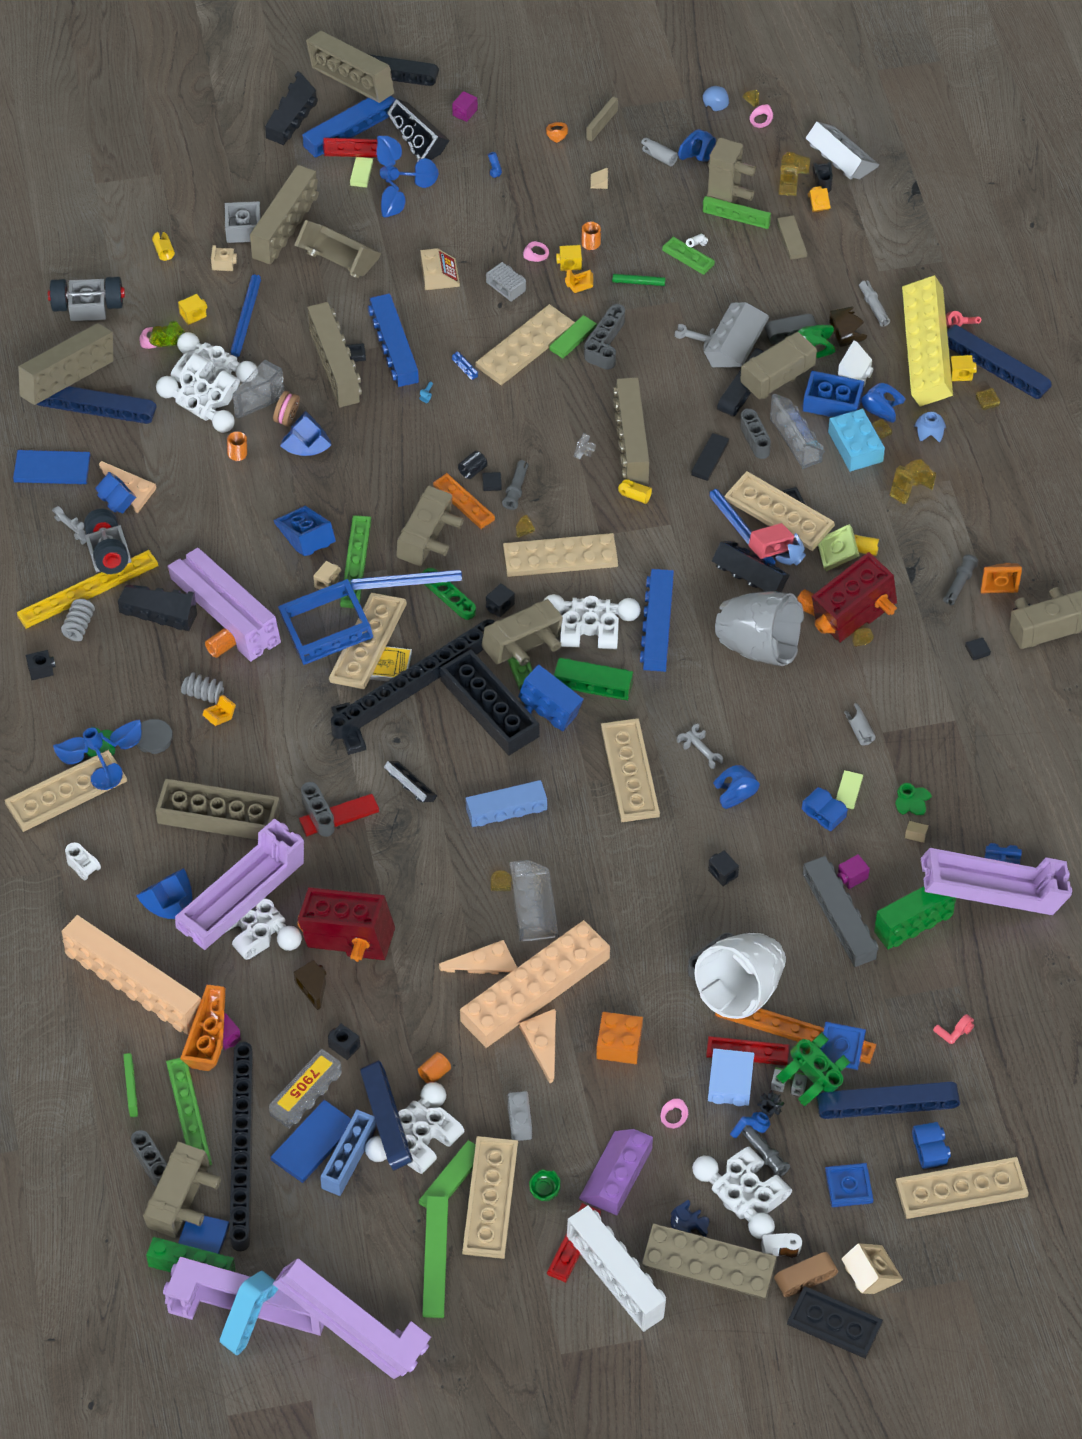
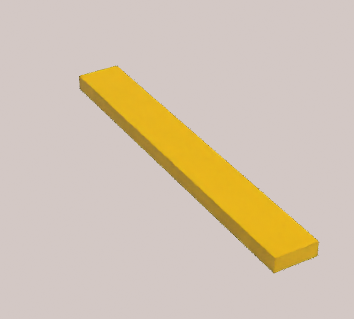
(85, 590)

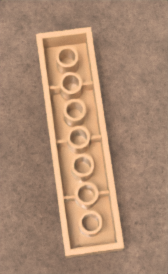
(130, 974)
(534, 983)

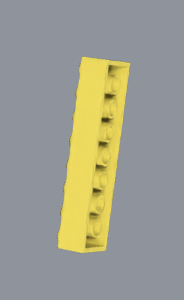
(927, 341)

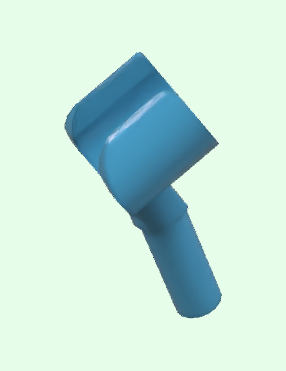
(425, 395)

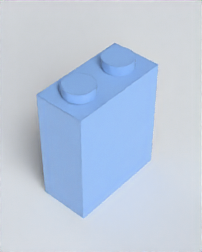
(731, 1077)

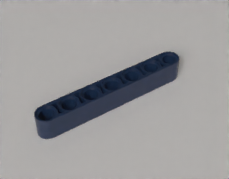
(998, 362)
(102, 404)
(888, 1100)
(386, 1115)

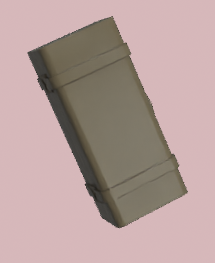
(725, 172)
(778, 365)
(425, 525)
(1046, 619)
(522, 632)
(177, 1189)

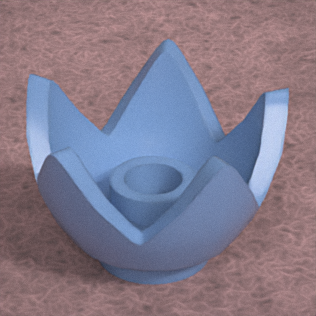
(930, 424)
(795, 555)

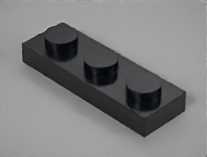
(410, 781)

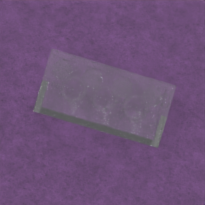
(795, 432)
(533, 901)

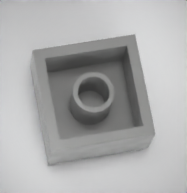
(241, 220)

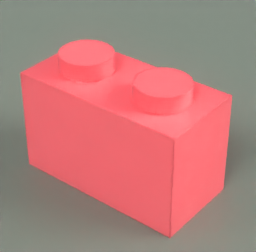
(770, 540)

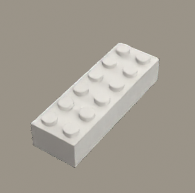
(616, 1268)

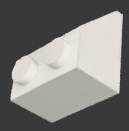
(856, 364)

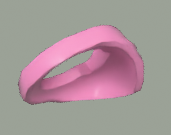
(763, 109)
(529, 255)
(144, 340)
(670, 1105)

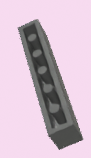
(840, 911)

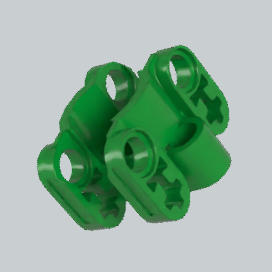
(820, 1077)

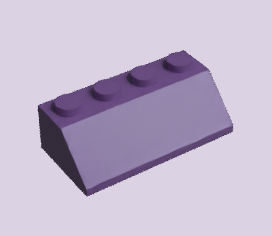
(617, 1170)

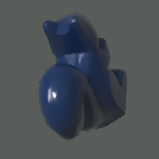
(686, 1221)

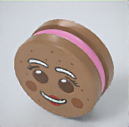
(286, 408)

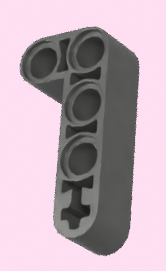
(597, 345)

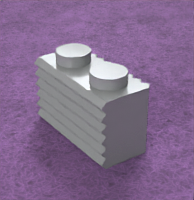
(506, 281)
(519, 1116)

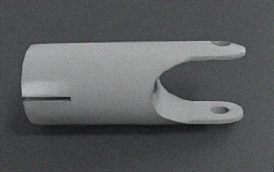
(659, 152)
(861, 726)

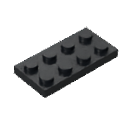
(835, 1322)

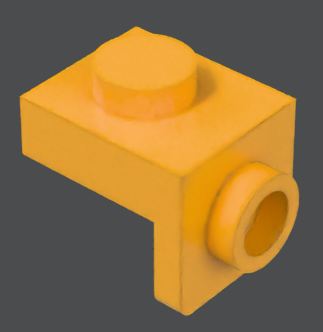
(819, 199)
(579, 281)
(220, 712)

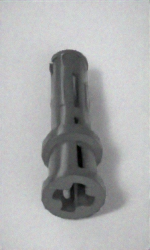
(514, 491)
(963, 573)
(770, 1156)

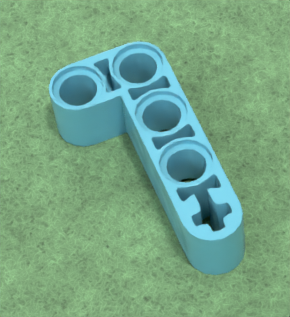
(246, 1310)

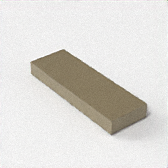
(602, 119)
(792, 237)

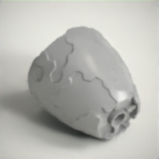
(761, 626)

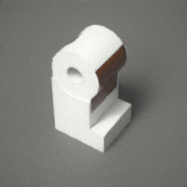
(781, 1244)

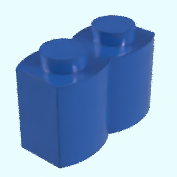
(115, 493)
(824, 808)
(930, 1145)

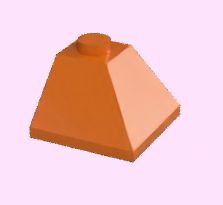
(1001, 578)

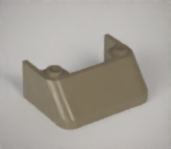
(337, 248)

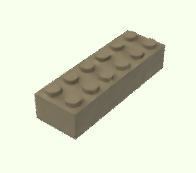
(350, 66)
(284, 214)
(334, 354)
(65, 363)
(631, 430)
(215, 809)
(709, 1261)

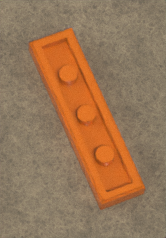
(465, 501)

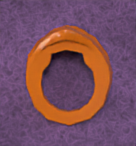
(557, 135)

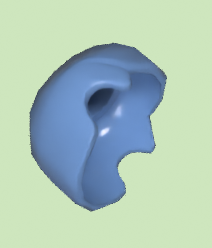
(716, 98)

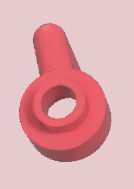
(958, 319)
(965, 1025)

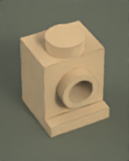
(223, 259)
(326, 575)

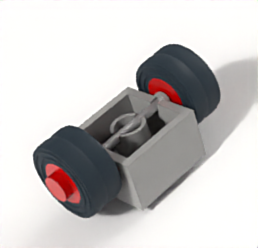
(86, 297)
(106, 542)

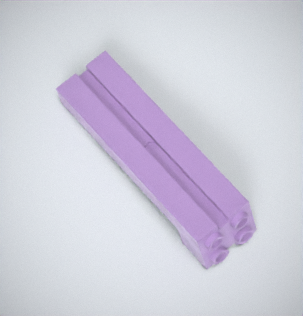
(227, 603)
(997, 882)
(243, 885)
(216, 1286)
(389, 1351)

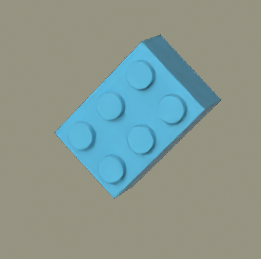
(856, 440)

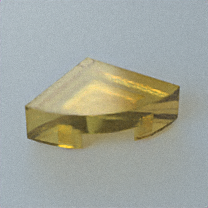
(752, 97)
(524, 526)

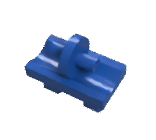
(1010, 854)

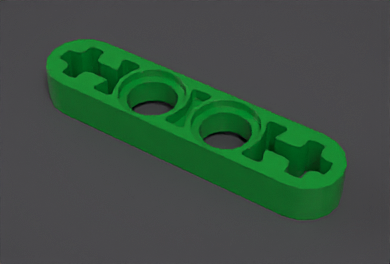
(451, 592)

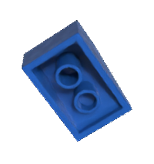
(306, 530)

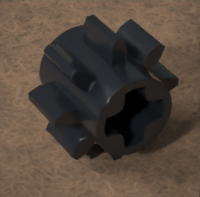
(769, 1101)

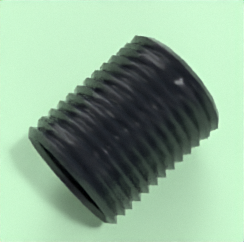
(472, 464)

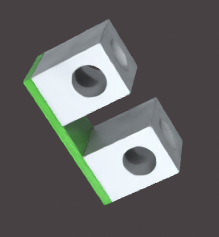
(799, 1082)

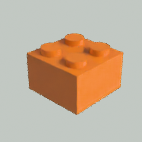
(619, 1037)

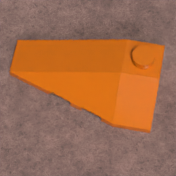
(206, 1033)

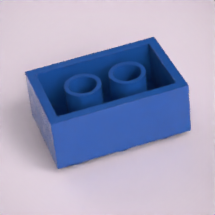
(832, 394)
(550, 698)

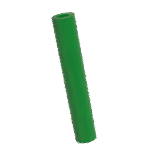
(636, 279)

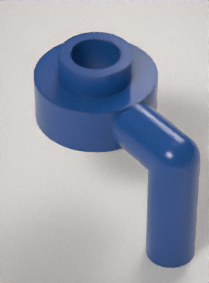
(758, 1121)

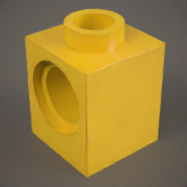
(569, 258)
(192, 309)
(962, 368)

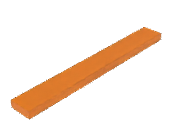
(792, 1029)

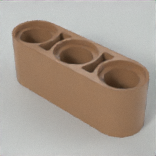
(806, 1273)

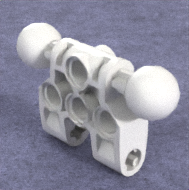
(189, 344)
(206, 406)
(600, 615)
(264, 923)
(419, 1115)
(747, 1203)

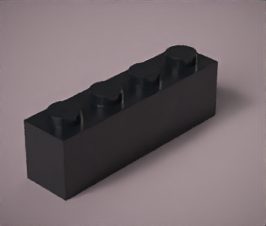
(292, 110)
(417, 131)
(749, 567)
(158, 606)

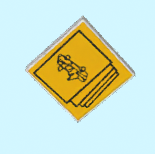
(392, 663)

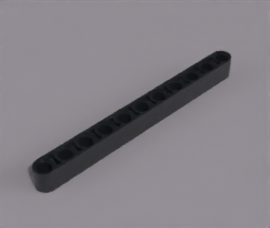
(405, 683)
(241, 1153)

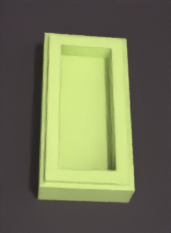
(361, 172)
(849, 788)

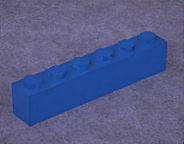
(347, 123)
(393, 340)
(658, 620)

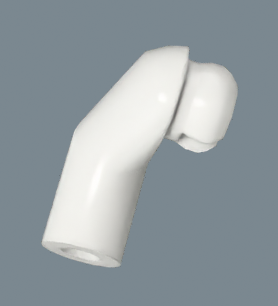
(699, 239)

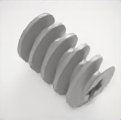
(77, 619)
(202, 689)

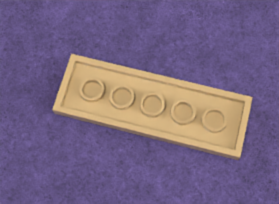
(524, 345)
(777, 507)
(560, 555)
(360, 660)
(630, 770)
(58, 793)
(961, 1187)
(490, 1197)

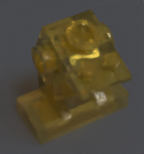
(790, 167)
(911, 475)

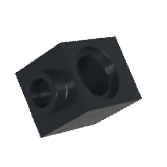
(500, 600)
(40, 664)
(723, 868)
(346, 1048)

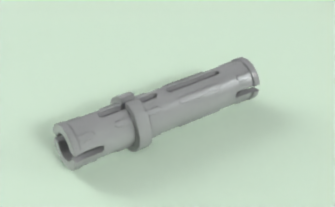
(871, 298)

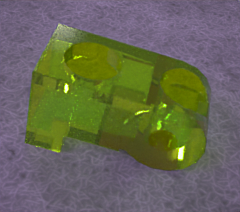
(166, 335)

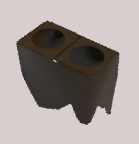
(845, 325)

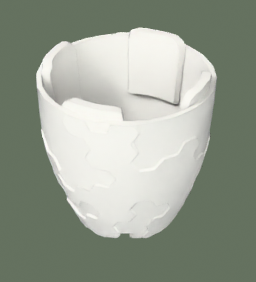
(739, 974)

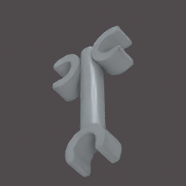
(694, 335)
(72, 524)
(695, 738)

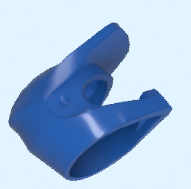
(698, 144)
(877, 405)
(741, 788)

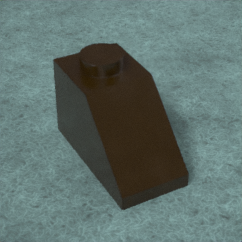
(311, 982)

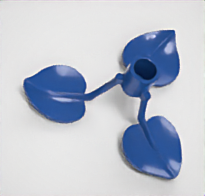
(425, 174)
(109, 776)

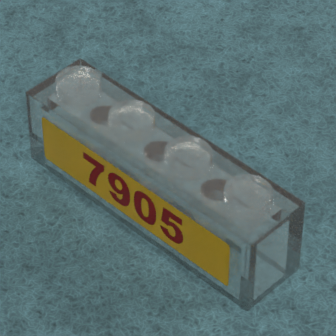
(305, 1088)

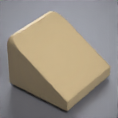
(599, 179)
(916, 831)

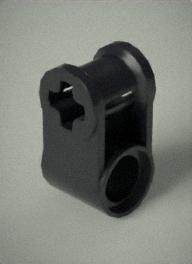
(823, 175)

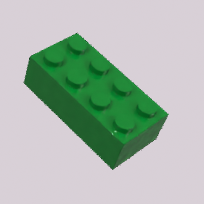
(911, 916)

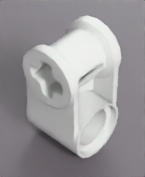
(83, 863)

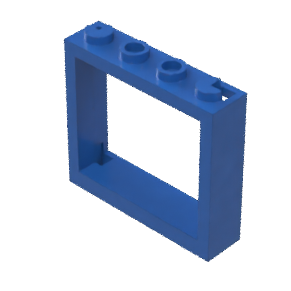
(334, 642)

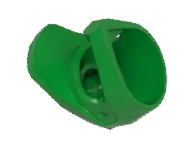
(819, 335)

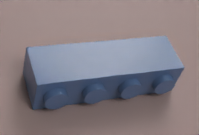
(506, 803)
(348, 1153)

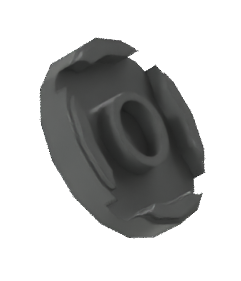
(155, 736)

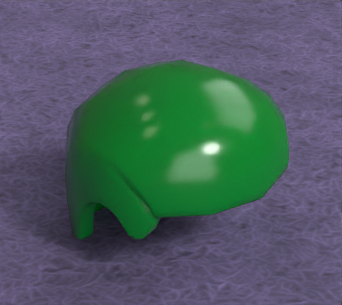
(545, 1185)

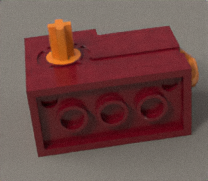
(855, 598)
(347, 923)

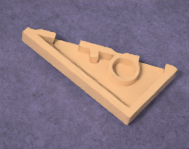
(140, 487)
(489, 959)
(541, 1038)

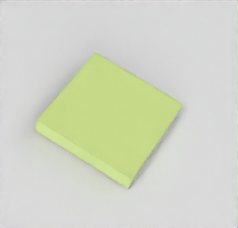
(838, 547)

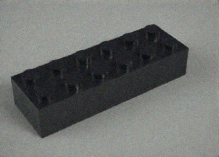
(490, 702)

